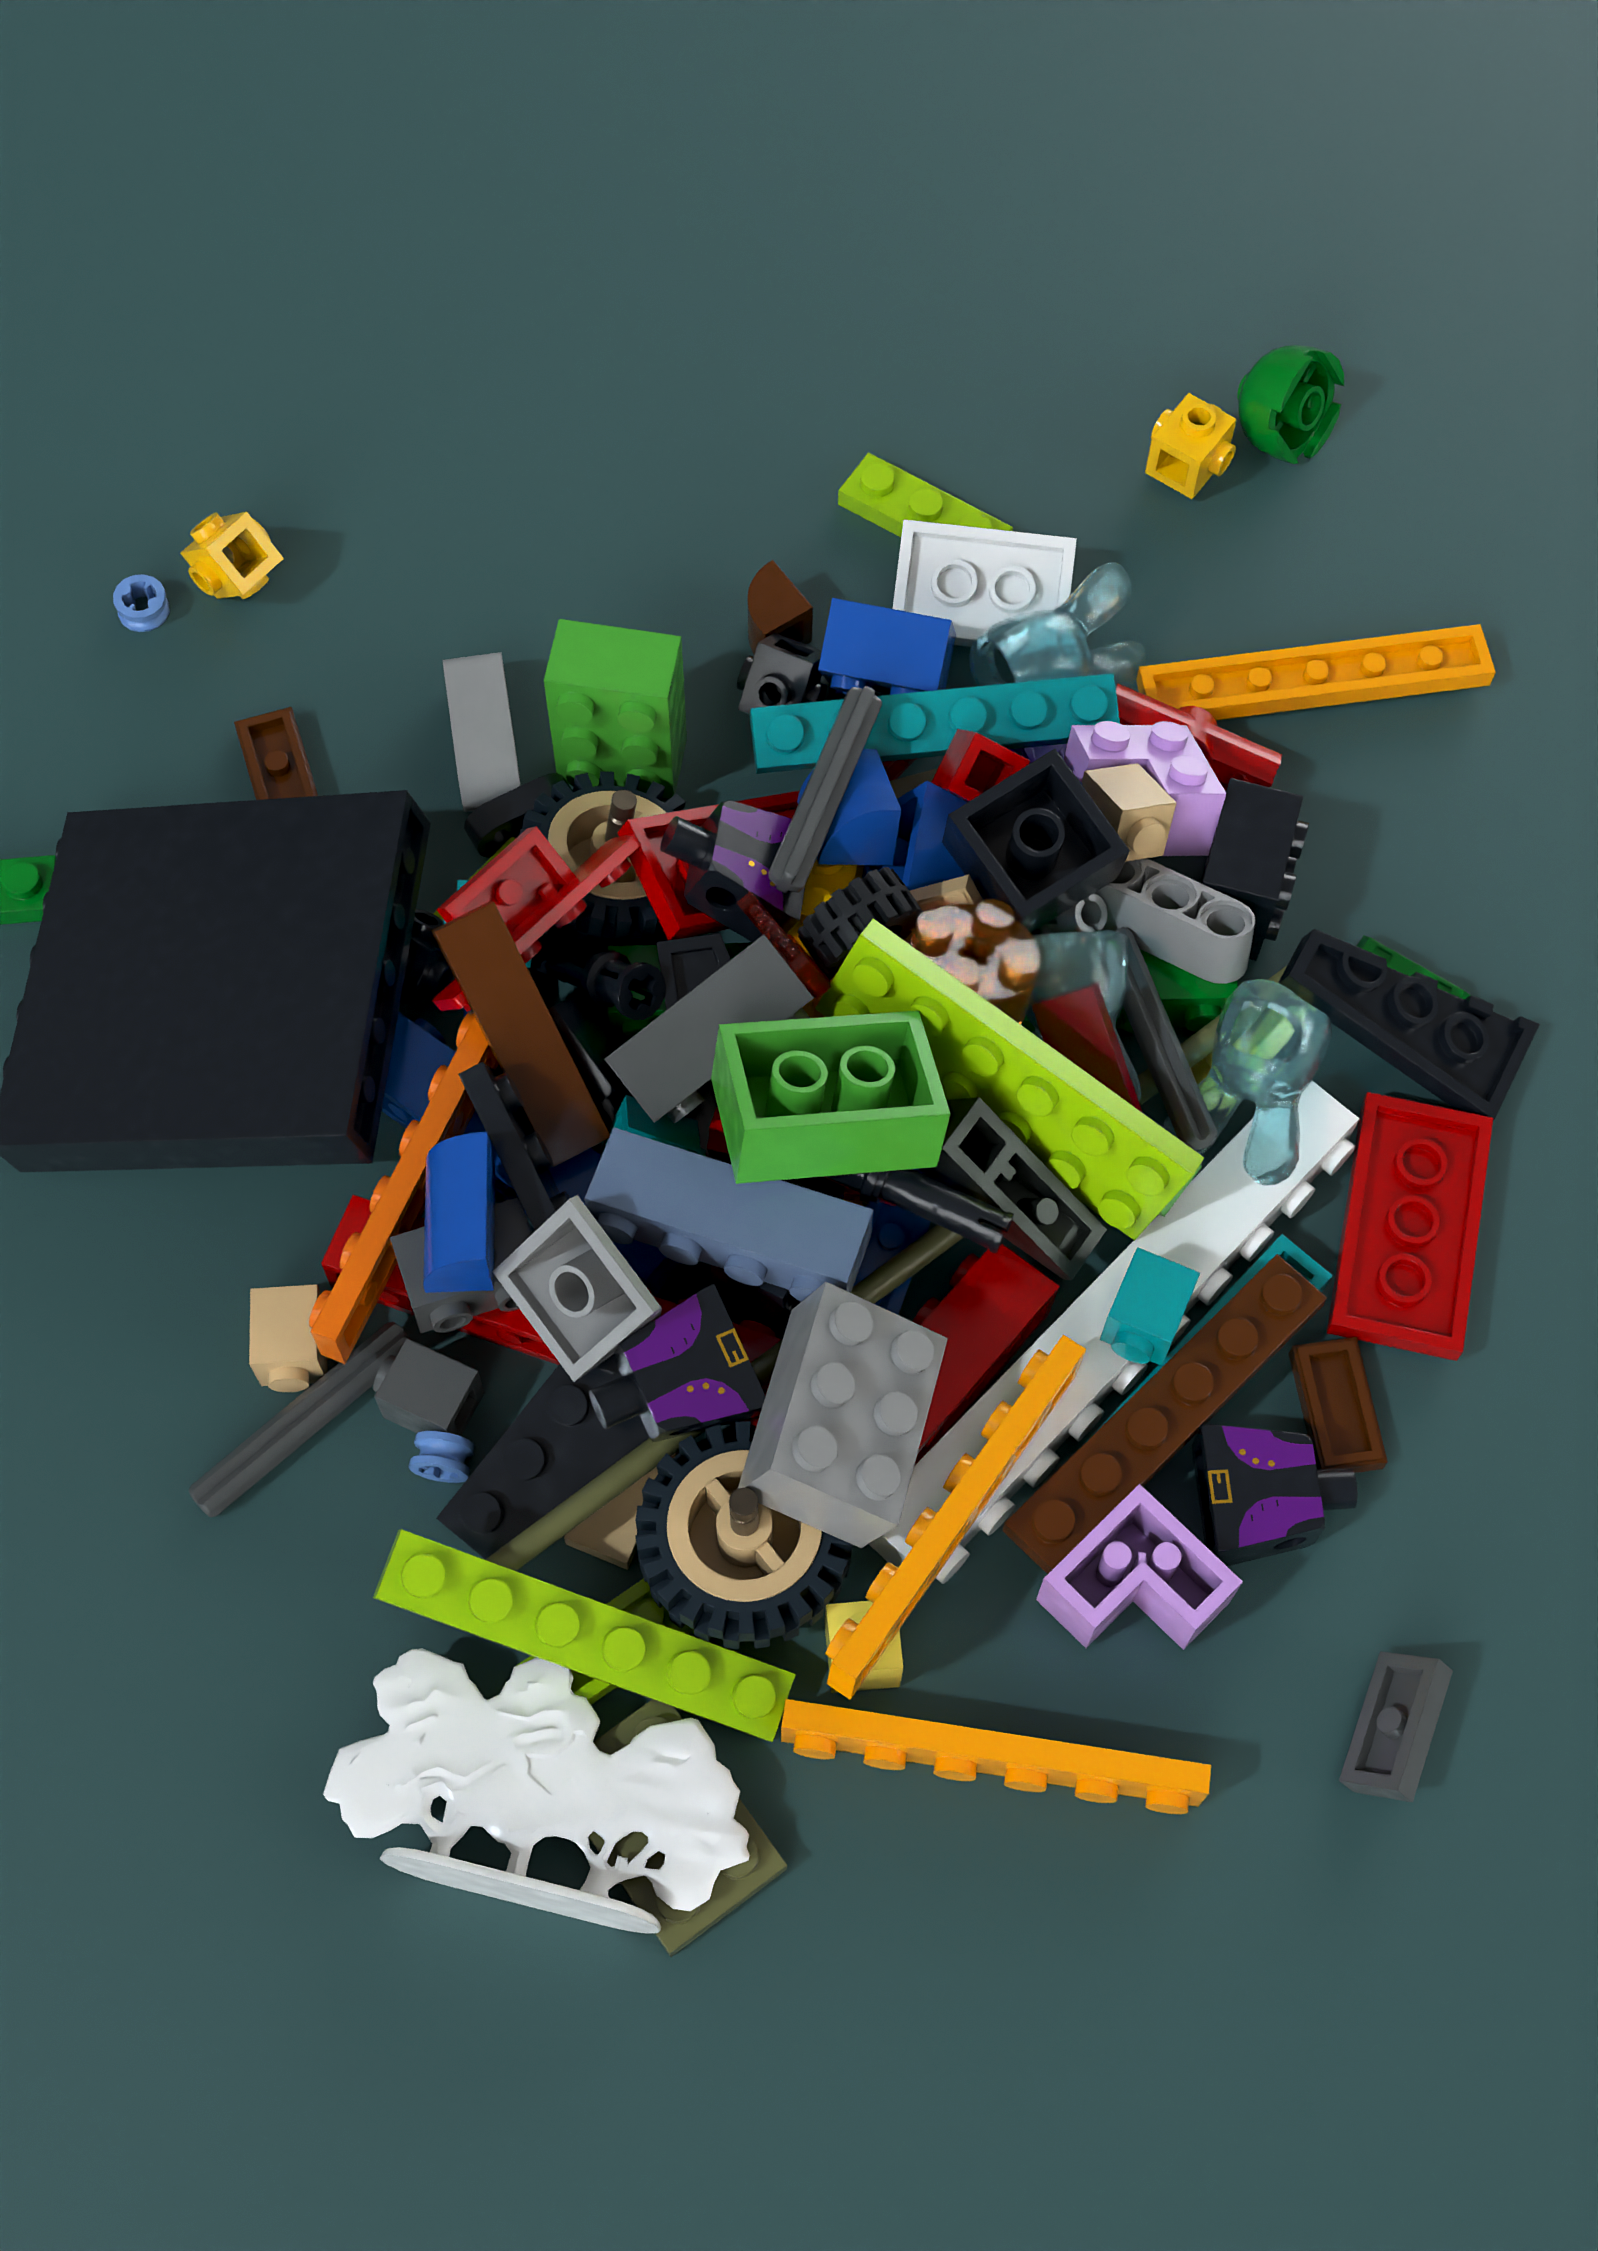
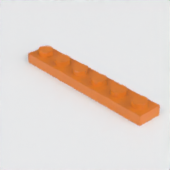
(396, 1202)

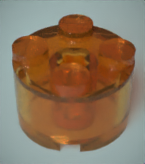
(983, 951)

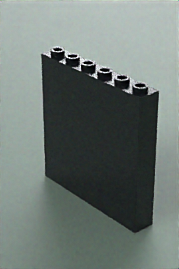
(215, 985)

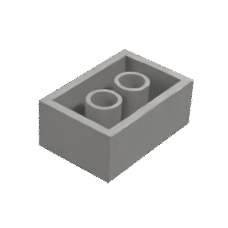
(844, 1416)

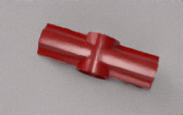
(1225, 751)

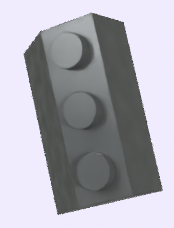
(677, 1049)

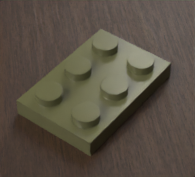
(732, 1884)

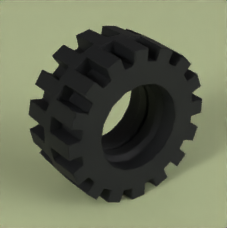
(841, 919)

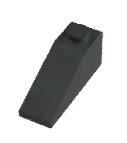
(996, 1167)

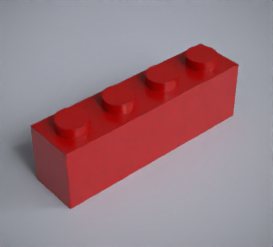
(986, 1321)

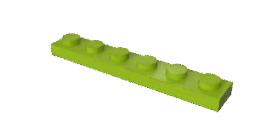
(584, 1635)

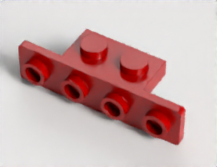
(533, 892)

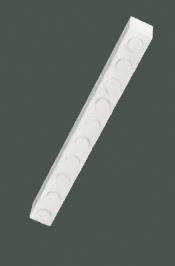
(1206, 1230)

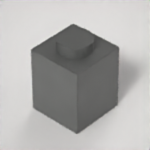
(427, 1390)

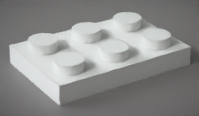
(980, 574)

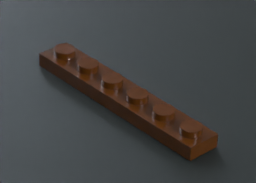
(1165, 1413)

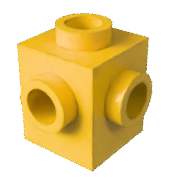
(1191, 445)
(244, 559)

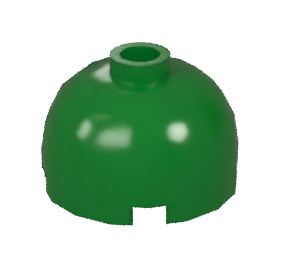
(1289, 401)

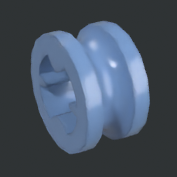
(136, 587)
(442, 1456)

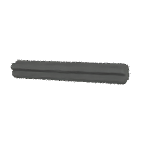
(825, 790)
(1164, 1054)
(296, 1422)

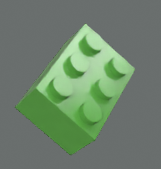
(616, 704)
(828, 1096)

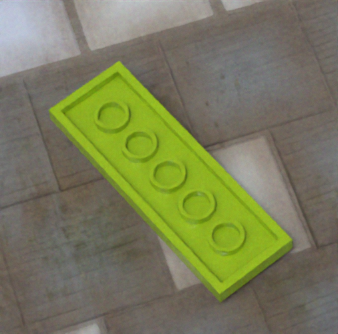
(1072, 1122)

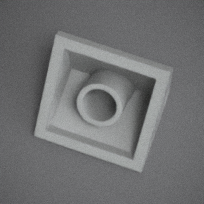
(577, 1289)

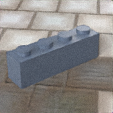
(748, 1229)

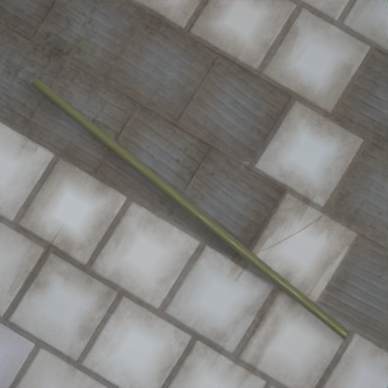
(872, 1288)

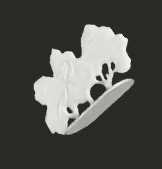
(531, 1773)

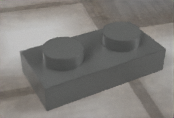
(1396, 1726)

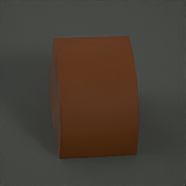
(777, 608)

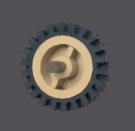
(576, 828)
(726, 1558)

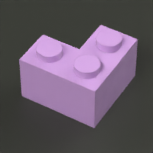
(1172, 760)
(1143, 1559)

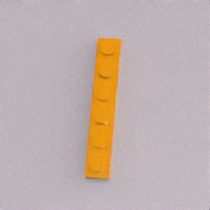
(1324, 673)
(938, 1534)
(1023, 1760)

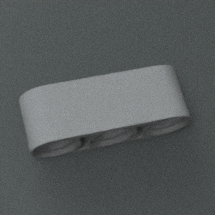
(481, 728)
(1181, 920)

